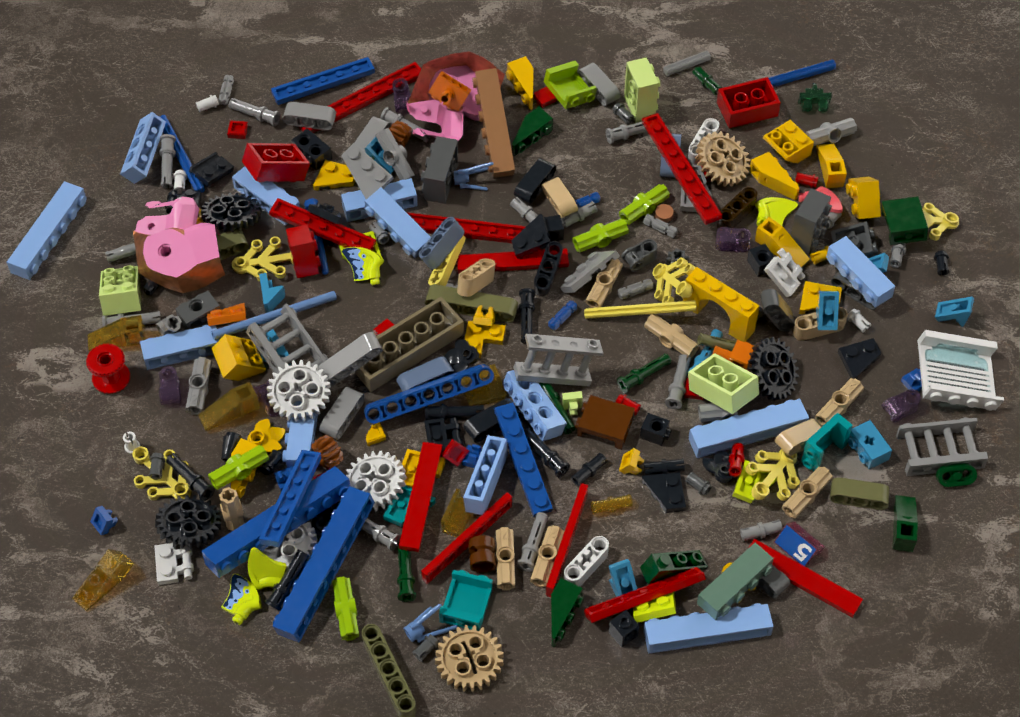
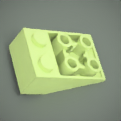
(120, 290)

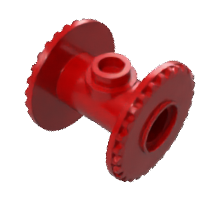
(108, 368)

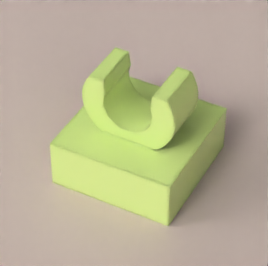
(572, 401)

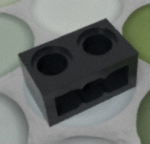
(313, 148)

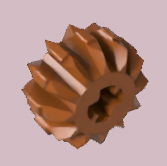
(401, 132)
(329, 451)

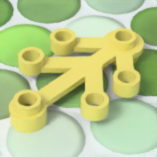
(946, 221)
(245, 263)
(661, 273)
(166, 478)
(761, 489)

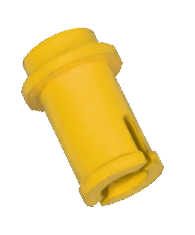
(819, 256)

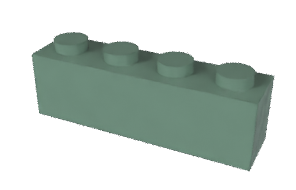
(735, 581)

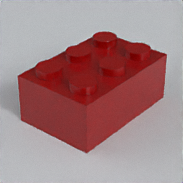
(748, 102)
(275, 162)

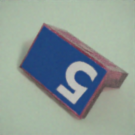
(798, 543)

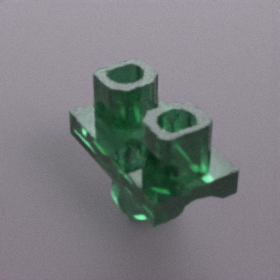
(814, 96)

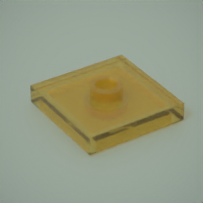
(488, 393)

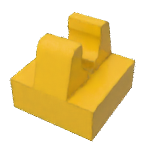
(484, 319)
(630, 461)

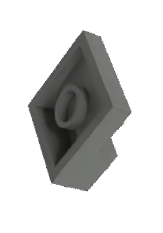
(860, 236)

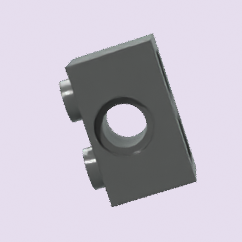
(195, 311)

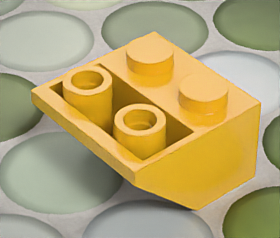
(790, 142)
(237, 358)

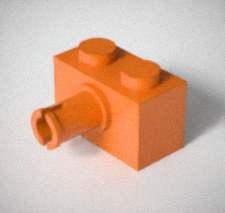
(449, 91)
(738, 355)

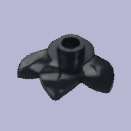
(462, 355)
(719, 466)

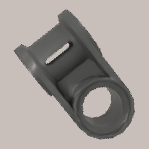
(640, 254)
(774, 583)

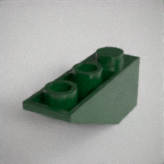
(534, 127)
(905, 523)
(664, 565)
(564, 601)

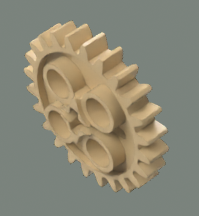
(722, 159)
(450, 664)

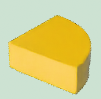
(375, 434)

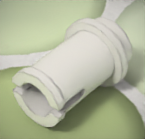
(207, 103)
(179, 183)
(855, 317)
(130, 442)

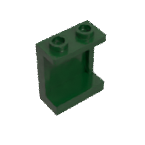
(905, 220)

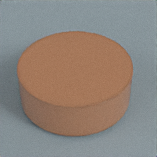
(664, 212)

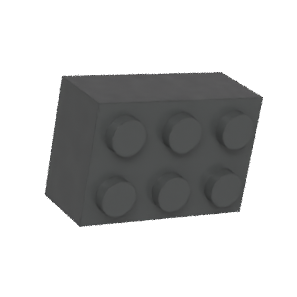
(440, 169)
(811, 220)

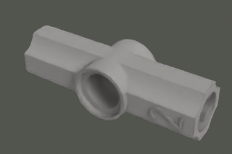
(832, 132)
(394, 154)
(197, 395)

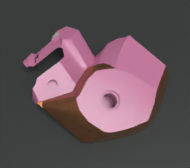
(425, 108)
(176, 249)

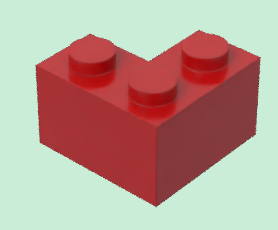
(303, 248)

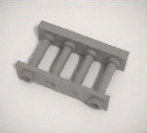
(268, 349)
(557, 374)
(930, 465)

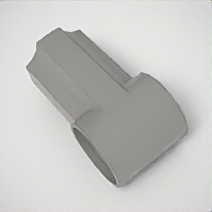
(169, 325)
(712, 412)

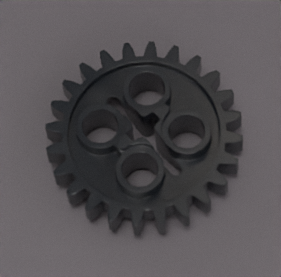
(231, 212)
(771, 354)
(188, 522)

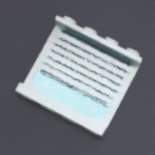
(957, 370)

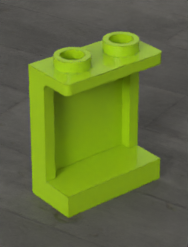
(568, 85)

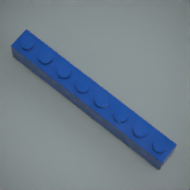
(236, 546)
(323, 564)

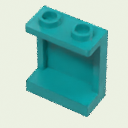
(834, 431)
(466, 600)

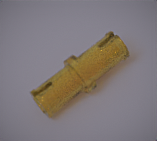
(611, 504)

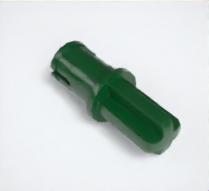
(706, 80)

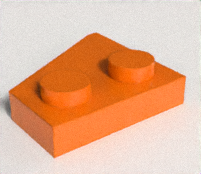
(227, 315)

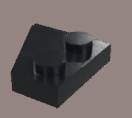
(325, 211)
(531, 238)
(859, 356)
(667, 490)

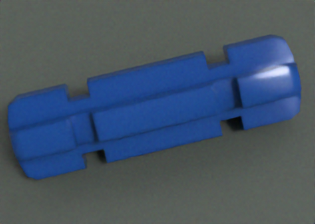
(595, 197)
(562, 315)

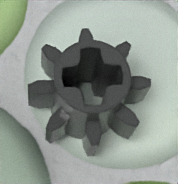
(675, 255)

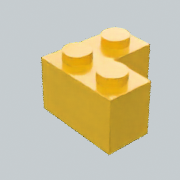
(866, 197)

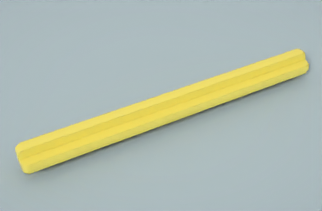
(640, 309)

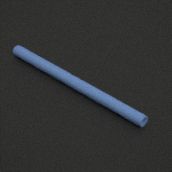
(268, 317)

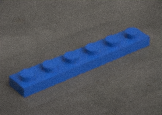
(322, 80)
(523, 459)
(290, 498)

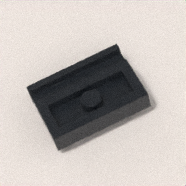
(211, 169)

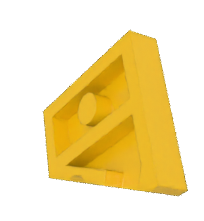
(333, 175)
(811, 295)

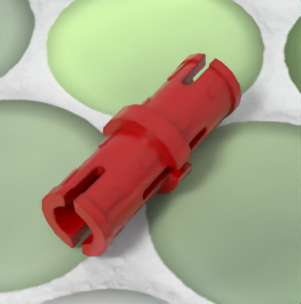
(736, 459)

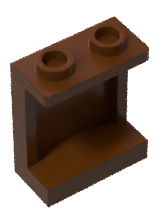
(606, 420)

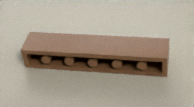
(494, 123)

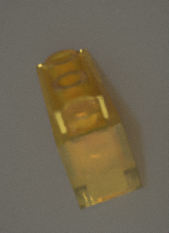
(122, 333)
(230, 406)
(103, 578)

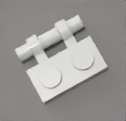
(781, 275)
(167, 566)

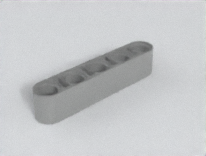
(350, 358)

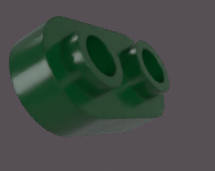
(955, 475)

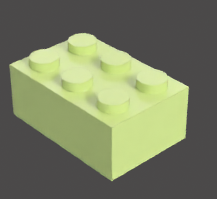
(641, 88)
(723, 383)

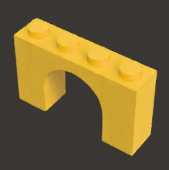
(740, 309)

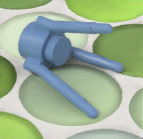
(462, 176)
(415, 629)

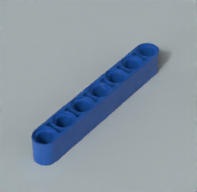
(418, 393)

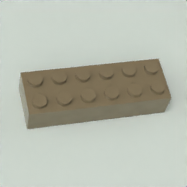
(411, 342)

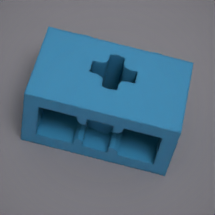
(869, 445)

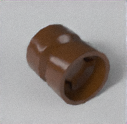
(482, 554)

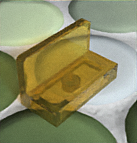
(455, 518)

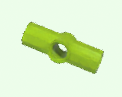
(644, 203)
(600, 235)
(238, 467)
(345, 608)

